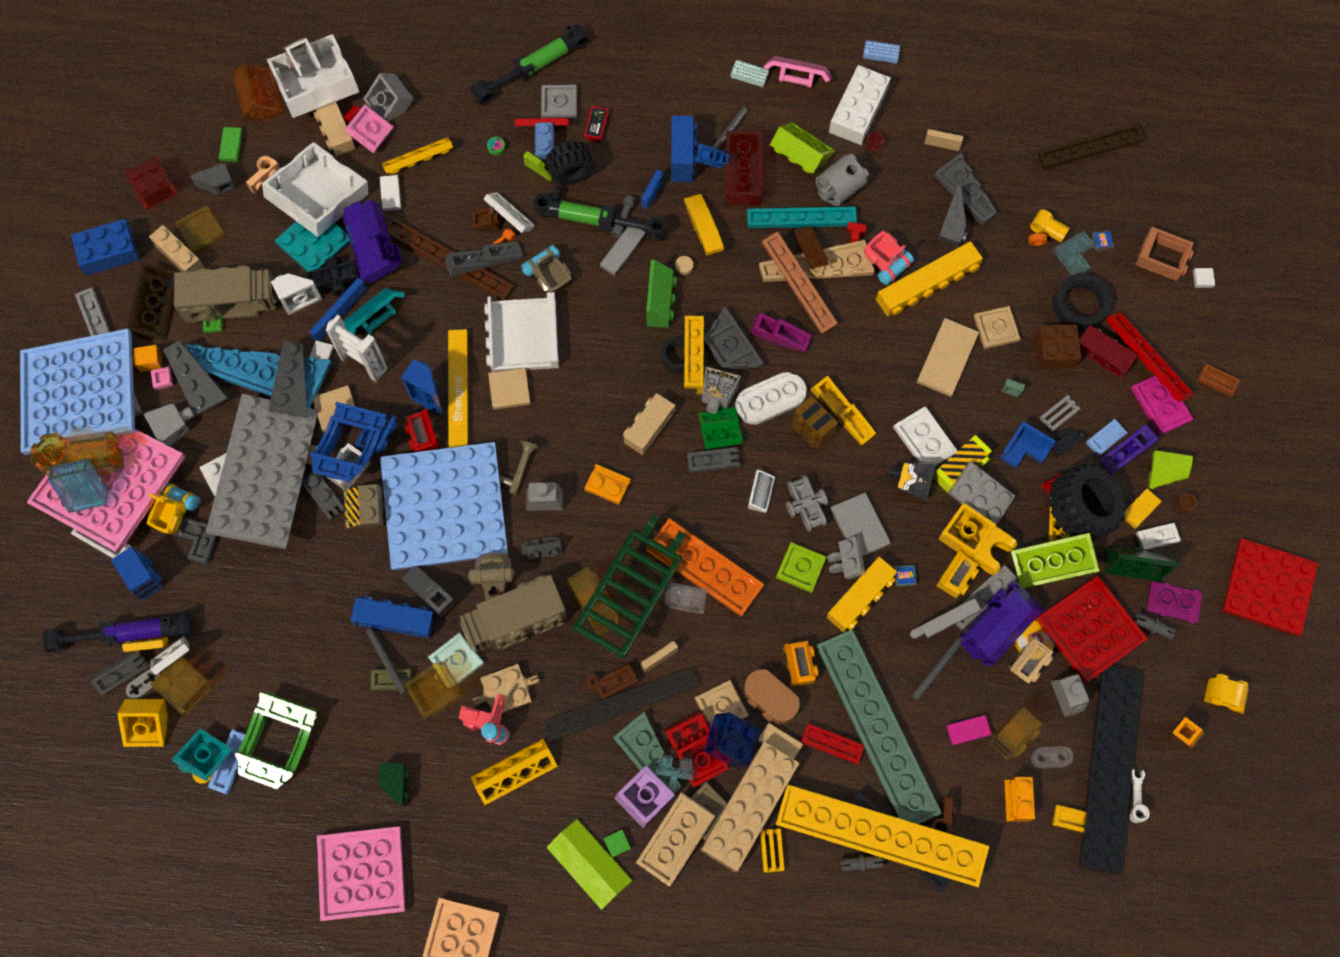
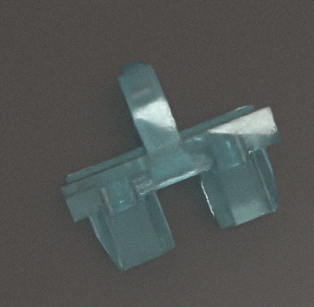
(685, 771)

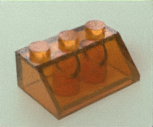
(256, 92)

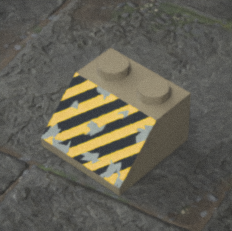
(364, 506)

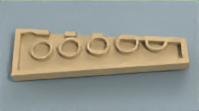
(843, 261)

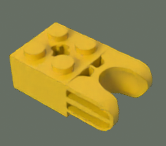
(979, 541)

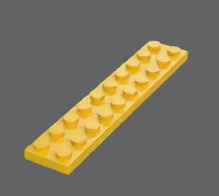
(883, 835)

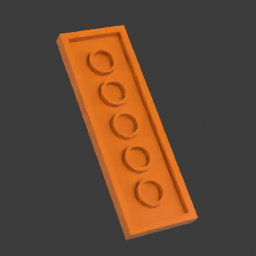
(709, 569)

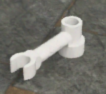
(1138, 808)

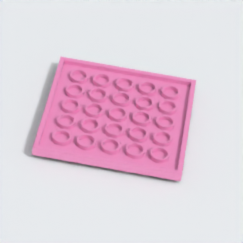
(145, 470)

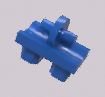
(711, 156)

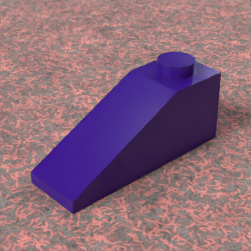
(1130, 449)

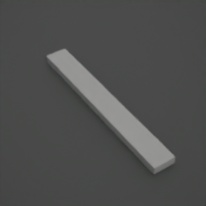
(97, 322)

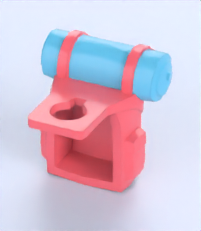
(888, 257)
(487, 722)

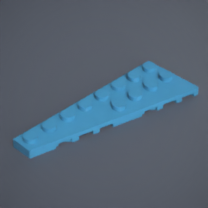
(257, 369)

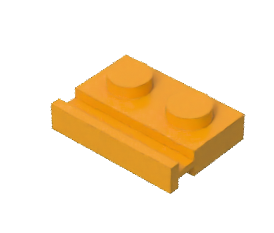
(607, 484)

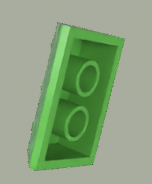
(660, 295)

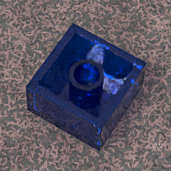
(732, 740)

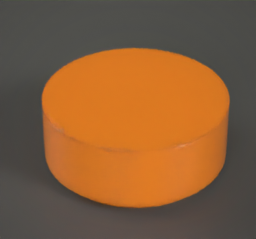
(1037, 239)

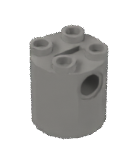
(841, 180)

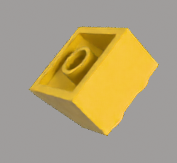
(143, 722)

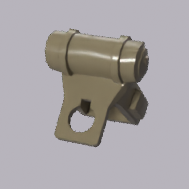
(490, 571)

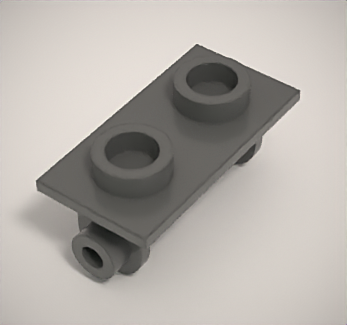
(550, 547)

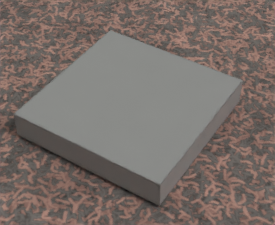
(559, 101)

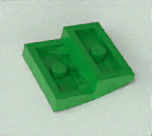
(720, 428)

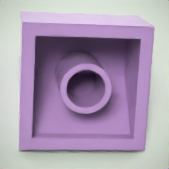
(644, 796)

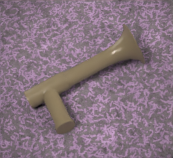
(515, 483)

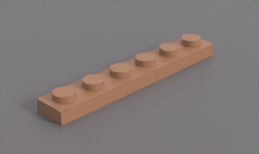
(799, 283)

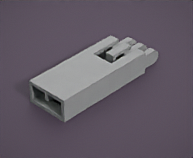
(947, 619)

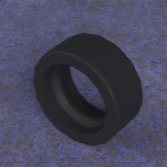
(670, 343)

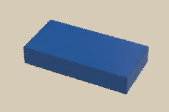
(652, 189)

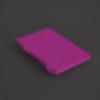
(1174, 602)

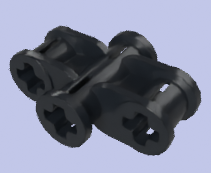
(335, 279)

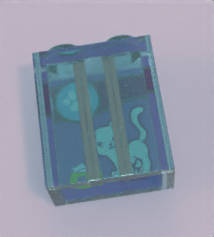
(78, 485)

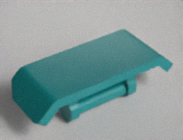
(371, 307)

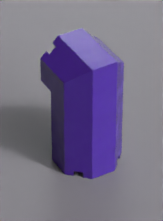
(370, 241)
(1000, 624)

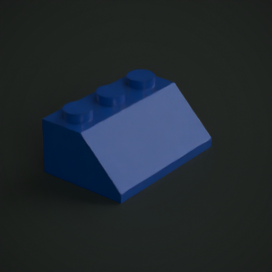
(422, 386)

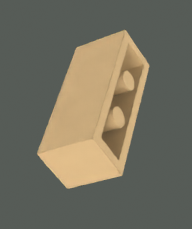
(333, 127)
(175, 250)
(648, 423)

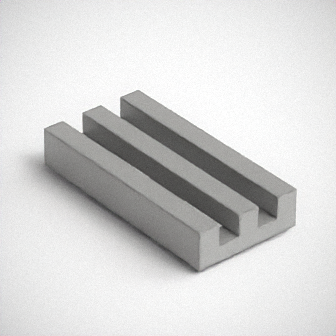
(1071, 404)

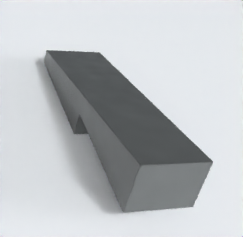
(489, 256)

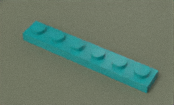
(801, 217)

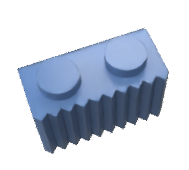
(543, 140)

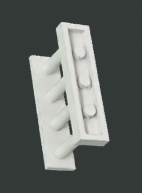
(362, 350)

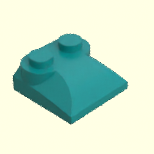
(202, 755)

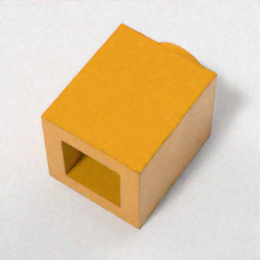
(147, 358)
(1188, 732)

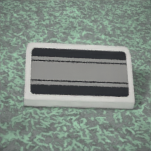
(761, 491)

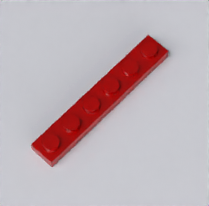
(1150, 357)

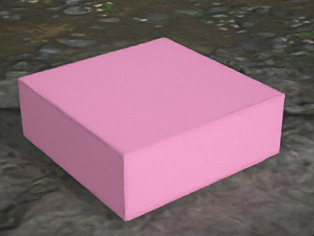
(162, 378)

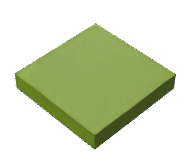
(801, 567)

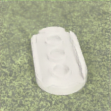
(770, 398)

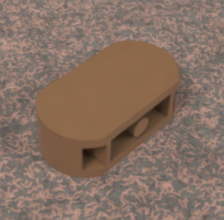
(771, 697)

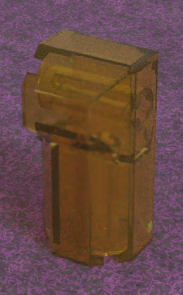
(58, 450)

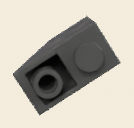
(214, 180)

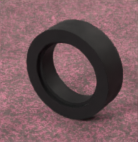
(1087, 282)

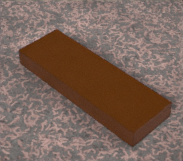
(811, 247)

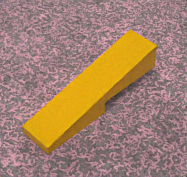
(844, 412)

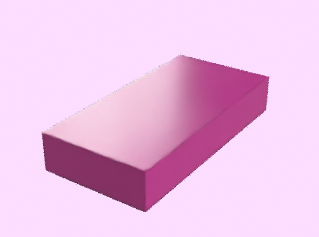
(968, 730)

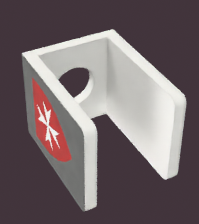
(304, 41)

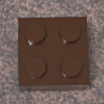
(1057, 346)

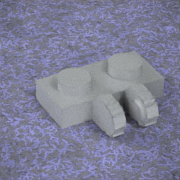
(851, 558)

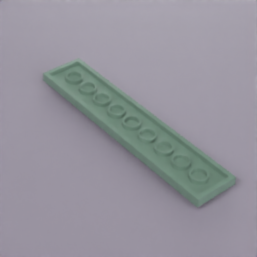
(878, 729)

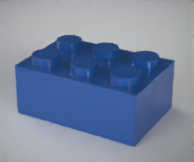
(683, 149)
(105, 247)

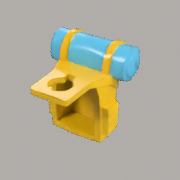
(170, 507)

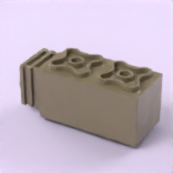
(224, 290)
(514, 615)

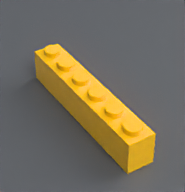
(929, 279)

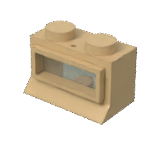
(1031, 661)

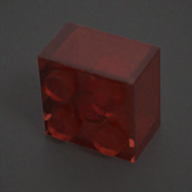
(151, 182)

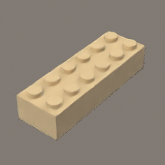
(749, 807)

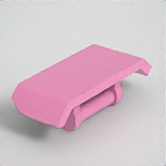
(798, 65)

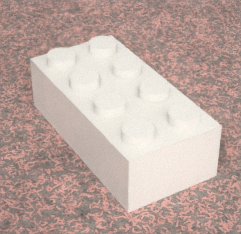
(859, 105)

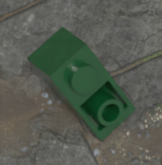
(393, 780)

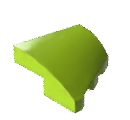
(1168, 468)

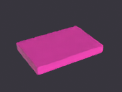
(1160, 406)

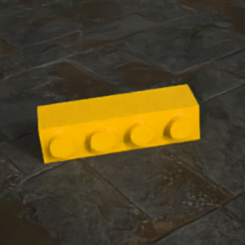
(861, 595)

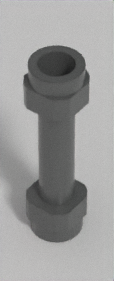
(628, 204)

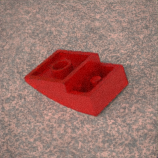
(689, 741)

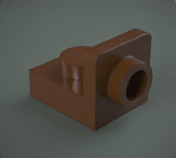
(485, 219)

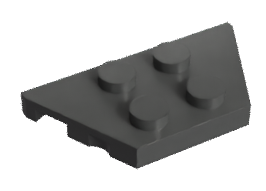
(730, 344)

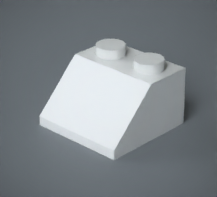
(295, 292)

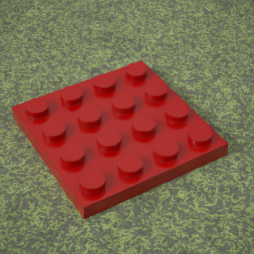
(1270, 587)
(1091, 629)

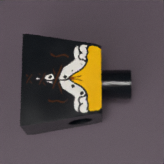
(914, 477)

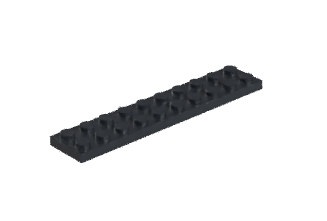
(1111, 770)

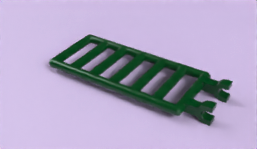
(608, 580)

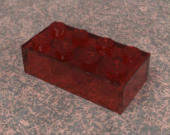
(744, 168)

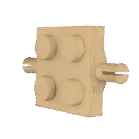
(508, 683)

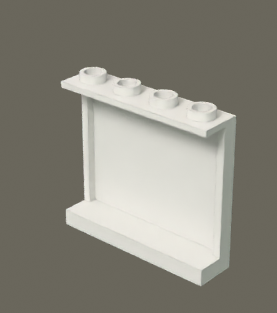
(522, 334)

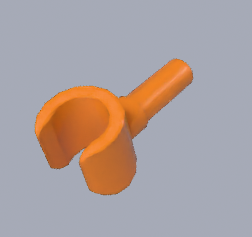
(507, 234)

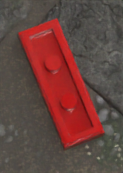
(531, 122)
(832, 743)

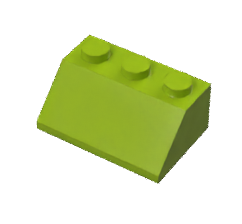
(801, 147)

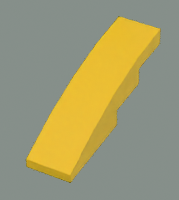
(704, 224)

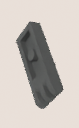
(713, 460)
(322, 494)
(119, 672)

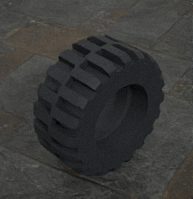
(1101, 491)

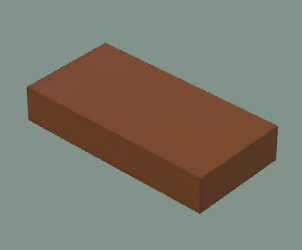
(1218, 380)

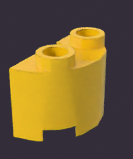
(1227, 693)

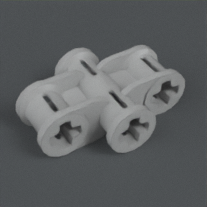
(806, 503)

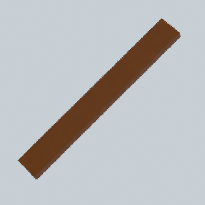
(437, 253)

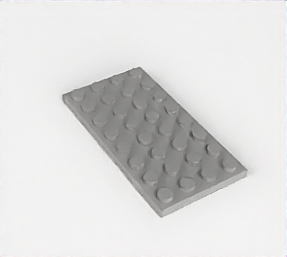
(261, 474)

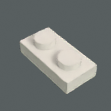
(1158, 537)

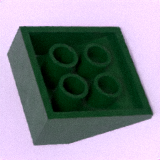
(1138, 563)

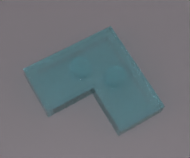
(1071, 251)

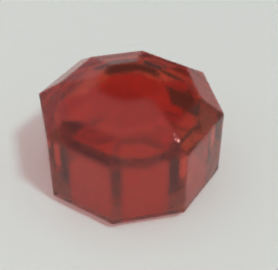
(875, 140)

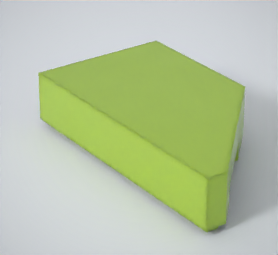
(536, 165)

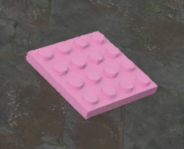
(360, 873)

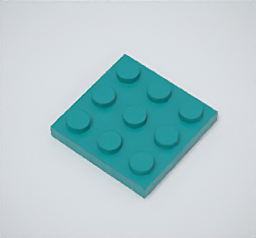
(309, 249)

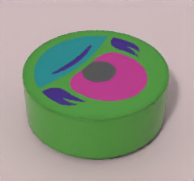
(496, 146)

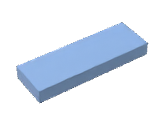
(225, 774)

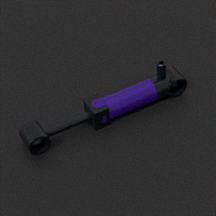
(115, 633)

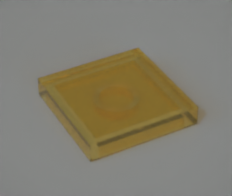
(200, 229)

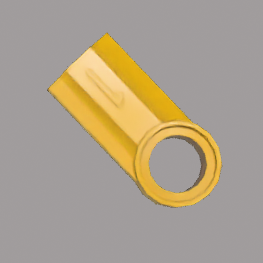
(1046, 224)

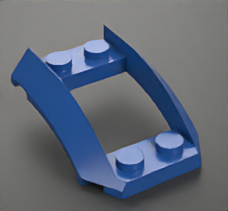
(351, 416)

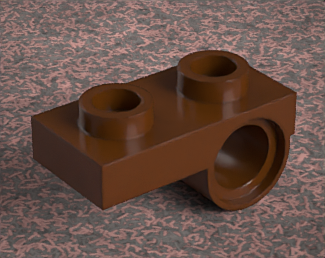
(948, 810)

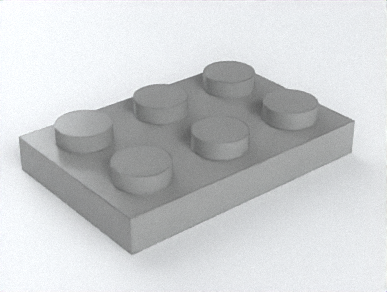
(981, 493)

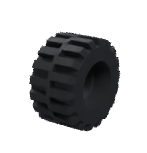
(570, 162)

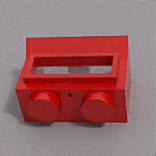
(421, 432)

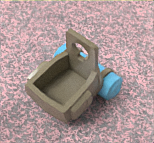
(548, 269)

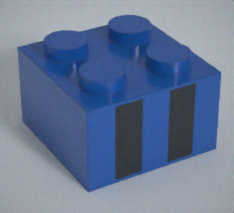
(137, 573)

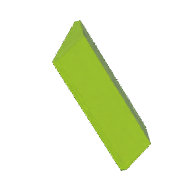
(1055, 560)
(589, 864)

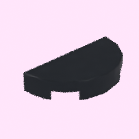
(1066, 440)

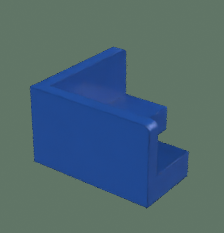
(1027, 441)

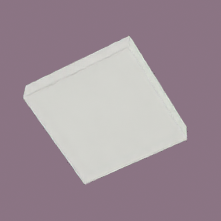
(169, 655)

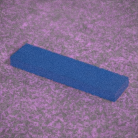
(339, 308)

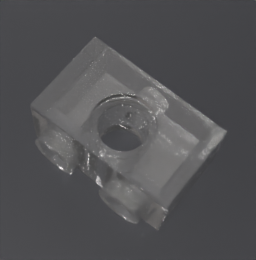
(685, 598)

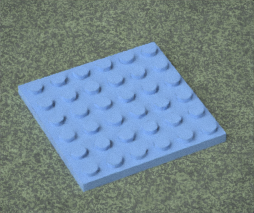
(77, 388)
(443, 505)

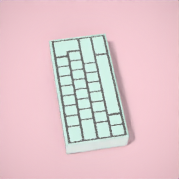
(749, 73)

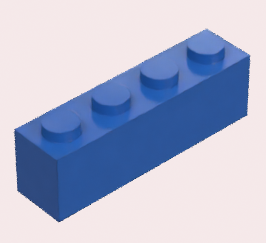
(393, 617)

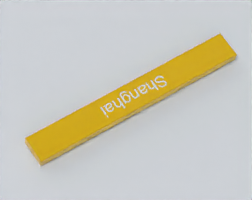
(458, 387)

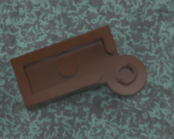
(612, 682)

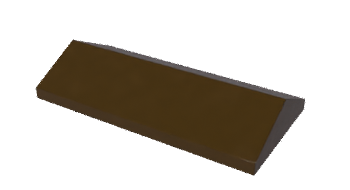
(152, 302)

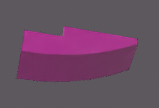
(780, 333)

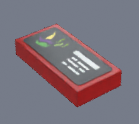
(596, 123)

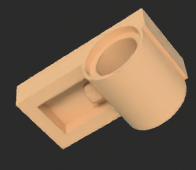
(263, 174)

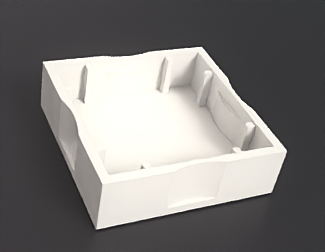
(317, 85)
(315, 189)

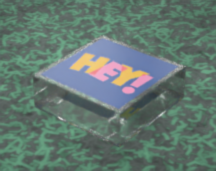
(1102, 240)

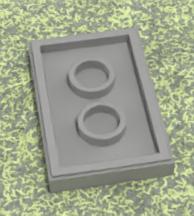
(859, 519)

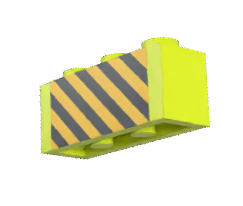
(973, 451)

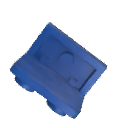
(365, 434)

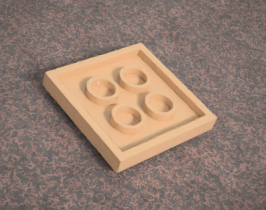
(460, 931)

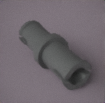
(1155, 626)
(861, 863)

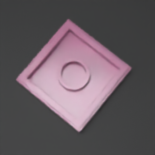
(369, 128)

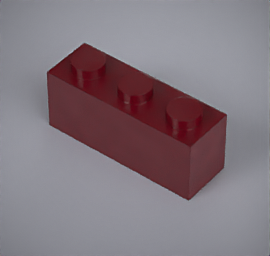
(1106, 351)

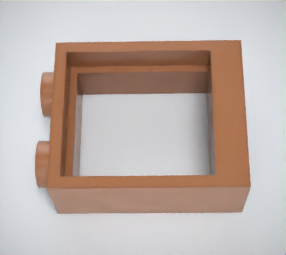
(1170, 241)

